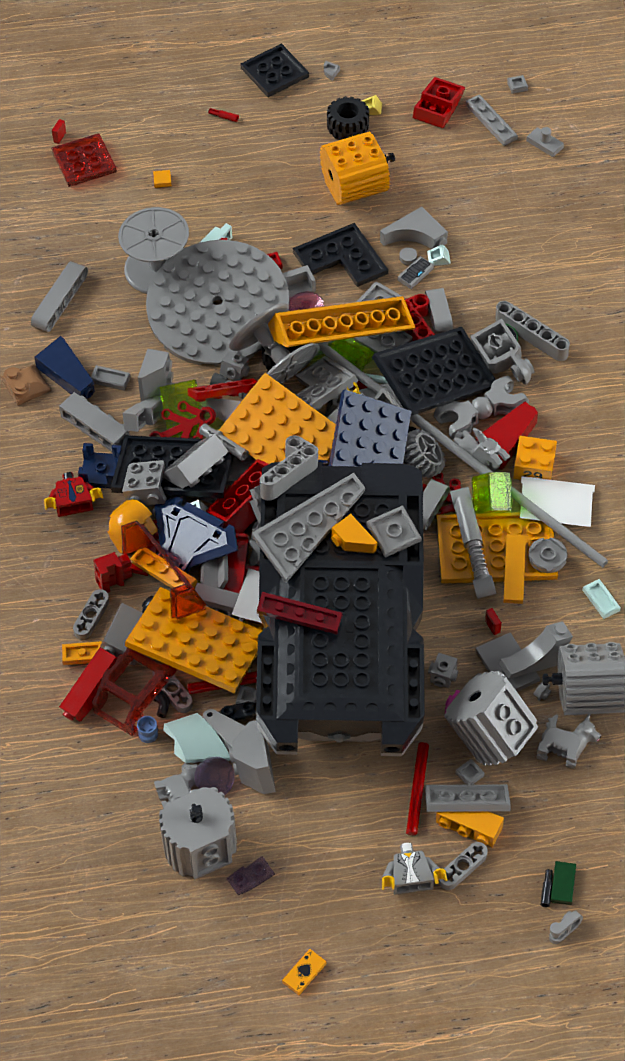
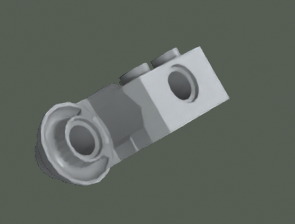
(502, 351)

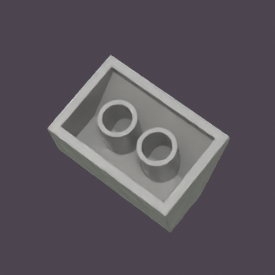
(154, 373)
(196, 462)

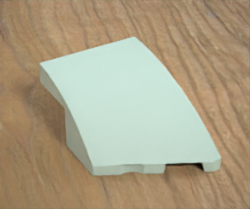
(195, 739)

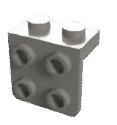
(144, 482)

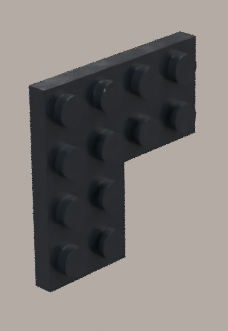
(343, 247)

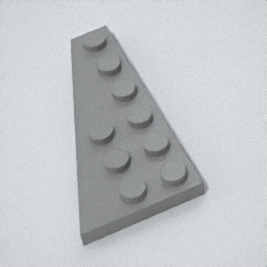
(298, 532)

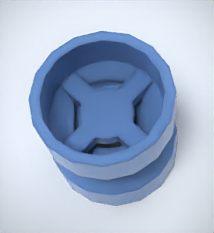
(147, 729)

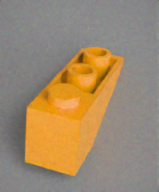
(478, 825)

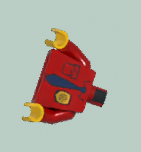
(72, 496)

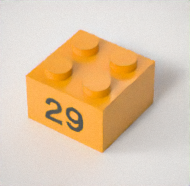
(535, 458)

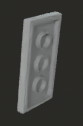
(467, 798)

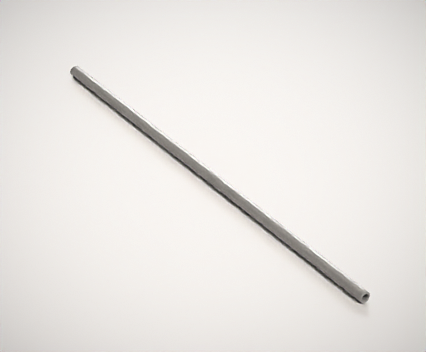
(470, 460)

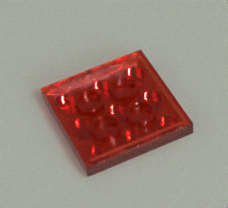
(83, 160)

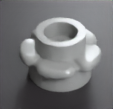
(542, 692)

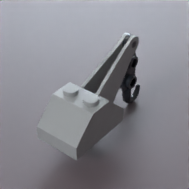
(245, 745)

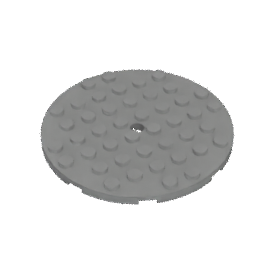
(188, 283)

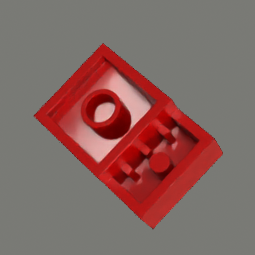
(438, 102)

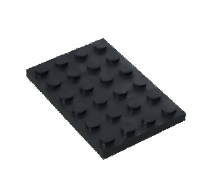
(434, 370)
(169, 449)

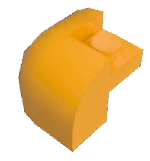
(126, 513)

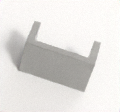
(300, 281)

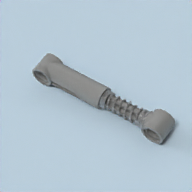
(472, 541)

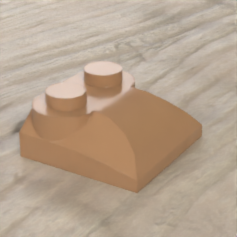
(24, 383)

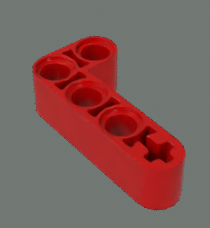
(418, 308)

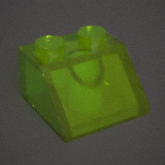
(492, 493)

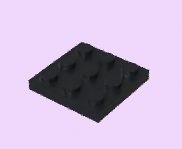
(274, 70)

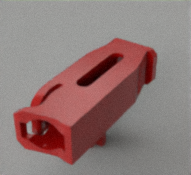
(238, 564)

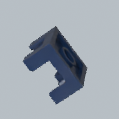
(99, 468)

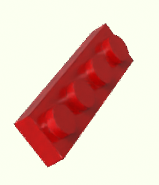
(219, 390)

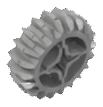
(424, 453)

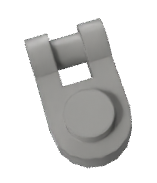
(561, 930)

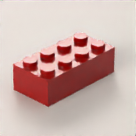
(235, 506)

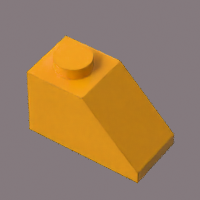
(353, 536)

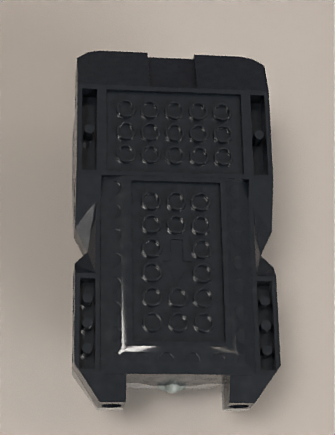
(371, 672)

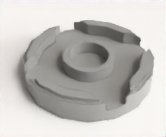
(547, 555)

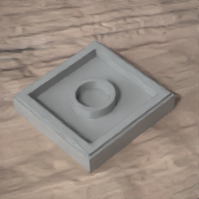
(393, 531)

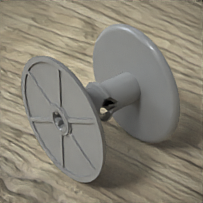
(150, 240)
(286, 363)

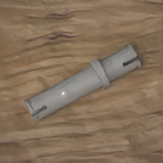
(231, 446)

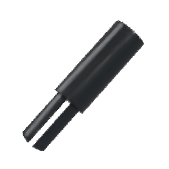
(547, 889)

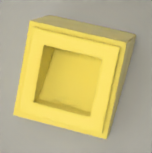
(374, 105)

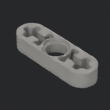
(91, 623)
(173, 696)
(466, 857)

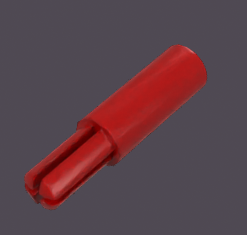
(223, 114)

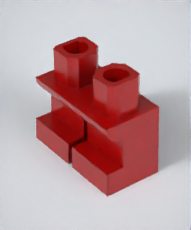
(112, 570)

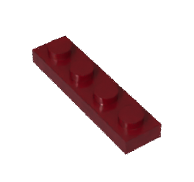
(299, 613)

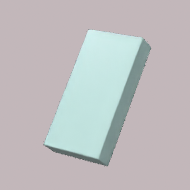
(601, 599)

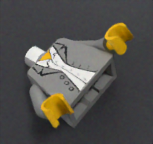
(411, 872)

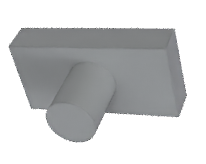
(544, 141)

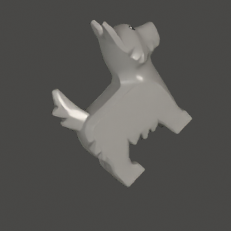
(485, 451)
(566, 743)
(176, 785)

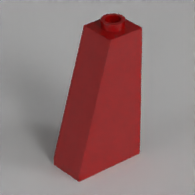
(512, 426)
(79, 699)

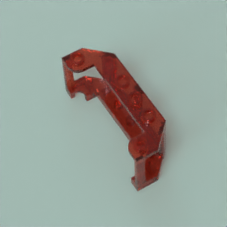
(137, 702)

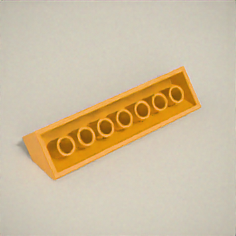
(340, 322)

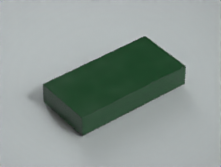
(563, 883)

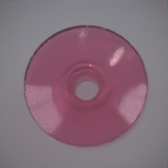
(305, 300)

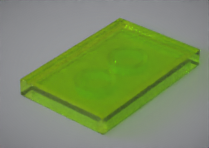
(171, 396)

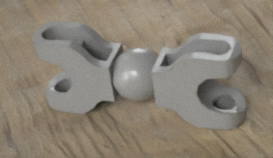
(467, 413)

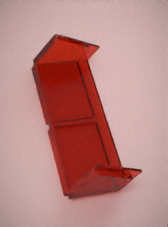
(183, 598)

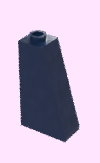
(64, 368)

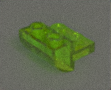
(353, 352)

